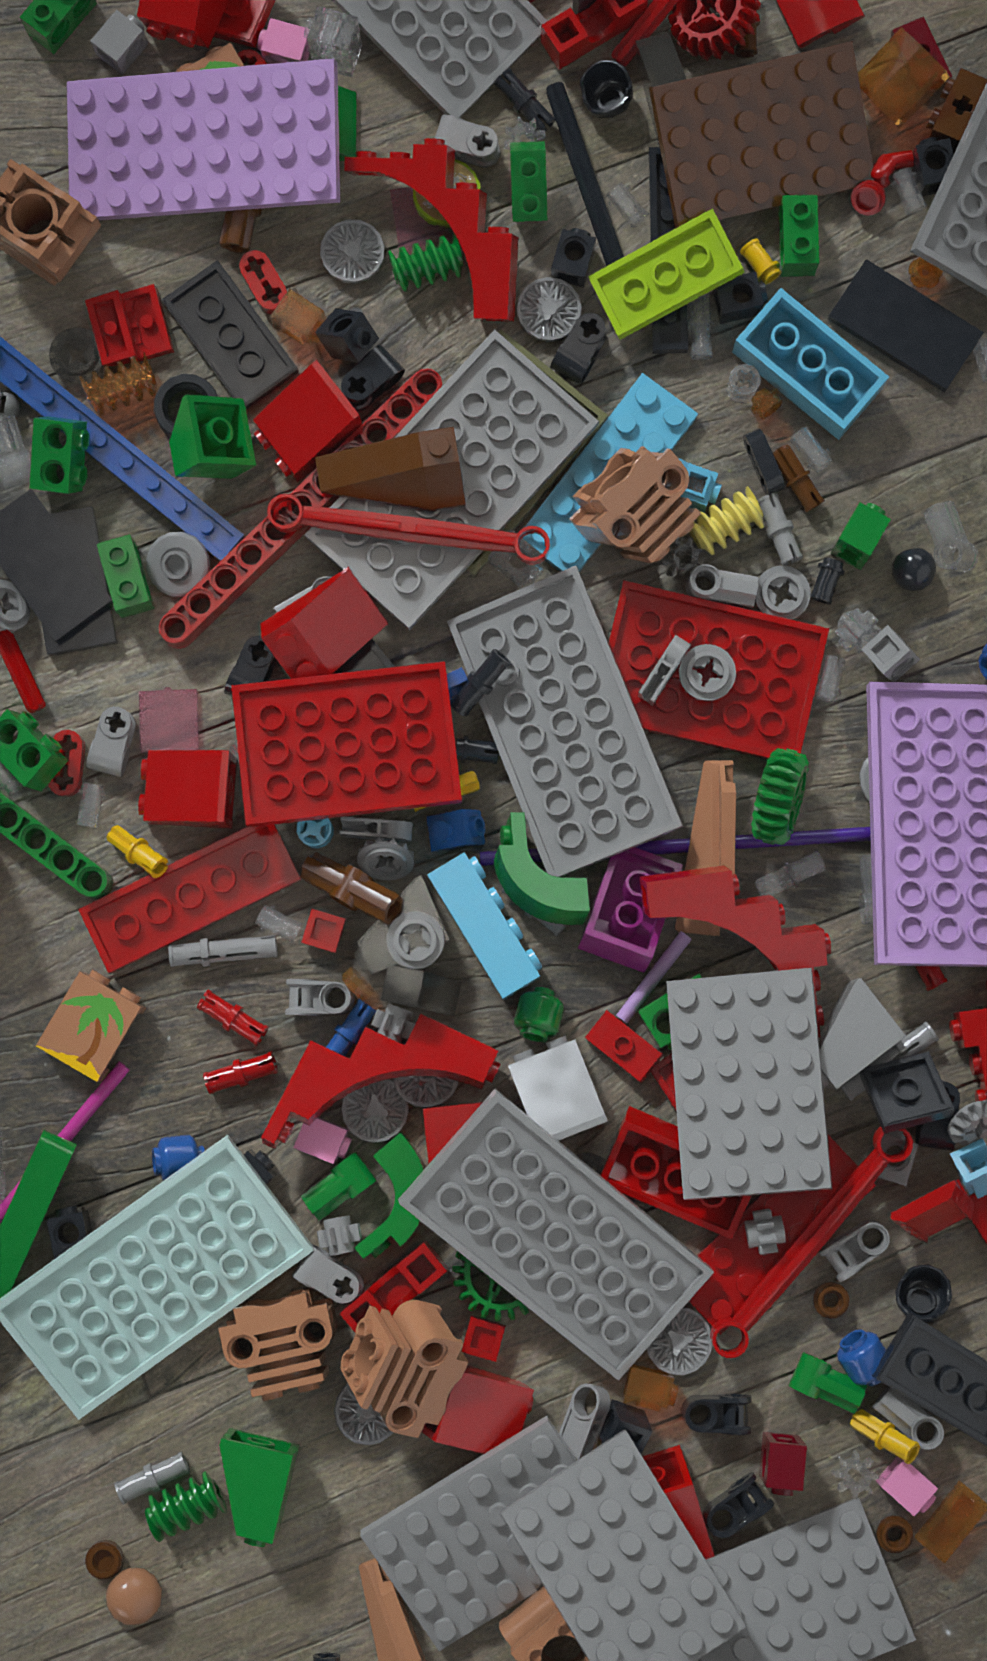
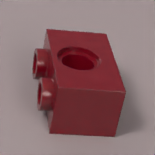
(782, 1462)

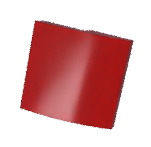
(816, 18)
(129, 325)

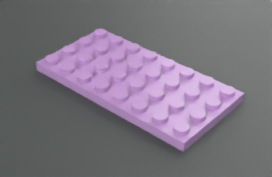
(205, 140)
(928, 823)

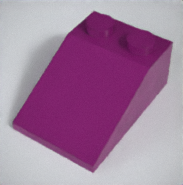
(616, 922)

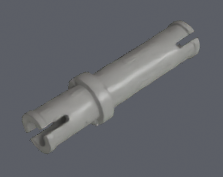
(209, 952)
(908, 1046)

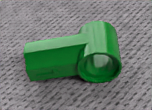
(344, 1182)
(819, 1380)

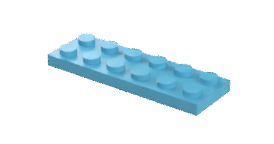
(644, 418)

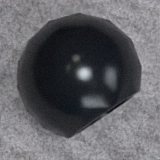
(914, 569)

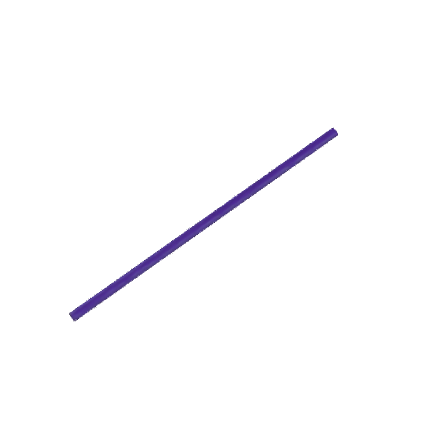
(741, 842)

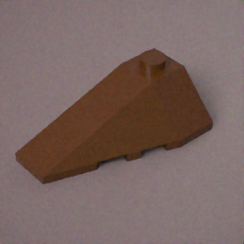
(403, 470)

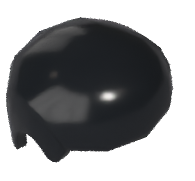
(606, 89)
(924, 1293)

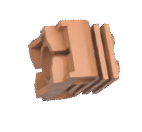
(30, 199)
(636, 504)
(281, 1342)
(404, 1365)
(533, 1626)

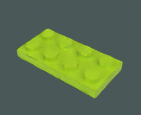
(666, 274)

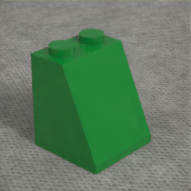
(257, 1482)

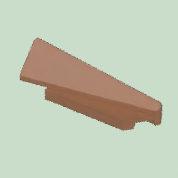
(712, 831)
(388, 1616)

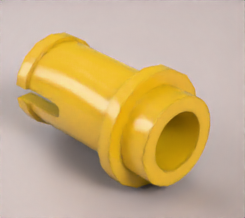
(760, 261)

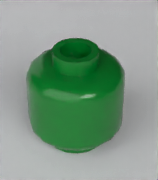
(538, 1014)

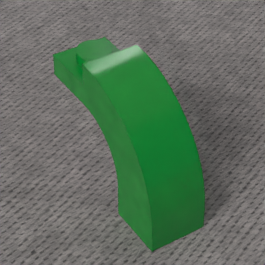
(532, 889)
(403, 1166)

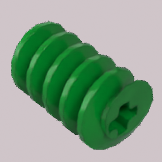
(426, 262)
(184, 1507)

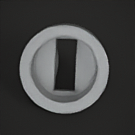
(12, 405)

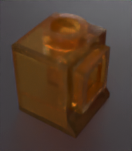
(298, 318)
(650, 1388)

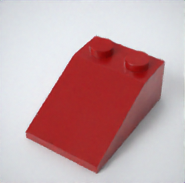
(323, 627)

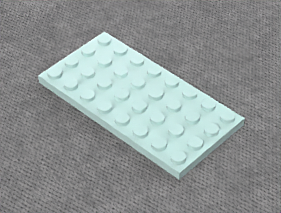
(152, 1277)

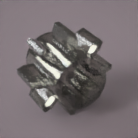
(689, 560)

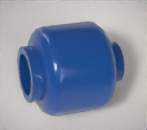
(173, 1154)
(860, 1356)

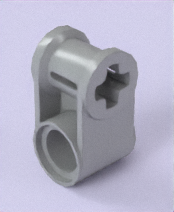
(467, 138)
(109, 749)
(315, 997)
(854, 1250)
(324, 1271)

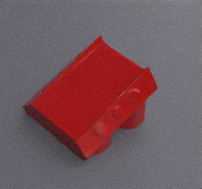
(935, 1211)

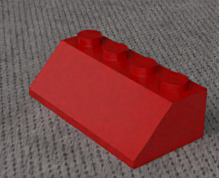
(648, 1168)

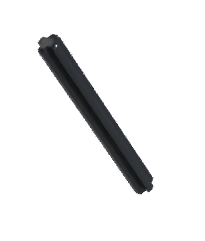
(584, 173)

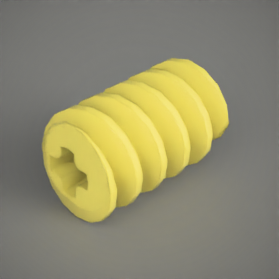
(727, 522)

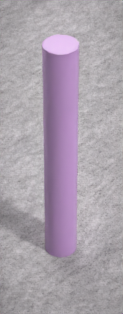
(653, 977)

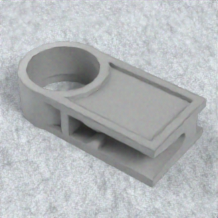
(664, 670)
(373, 828)
(583, 1430)

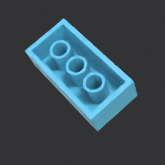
(810, 363)
(484, 925)

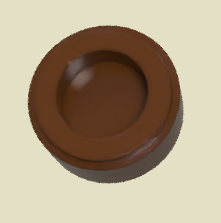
(104, 1559)

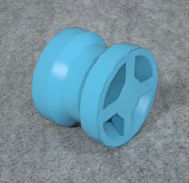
(313, 828)

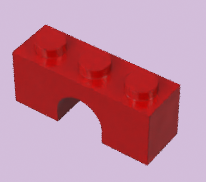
(574, 35)
(398, 1285)

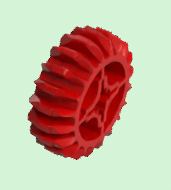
(710, 35)

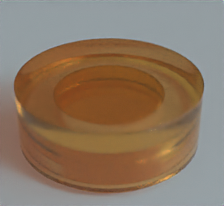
(357, 984)

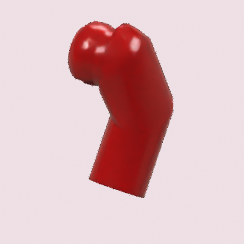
(888, 163)

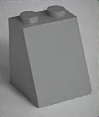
(855, 1034)
(557, 1089)

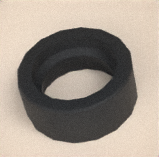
(170, 389)

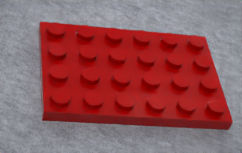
(773, 661)
(346, 744)

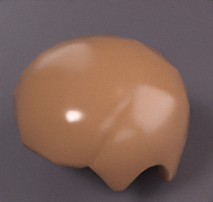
(133, 1596)

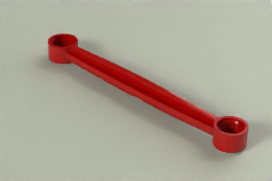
(408, 529)
(809, 1243)

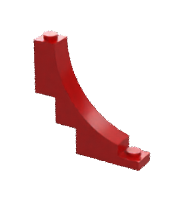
(328, 1076)

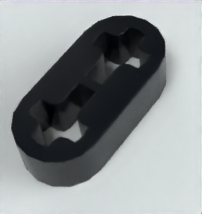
(763, 462)

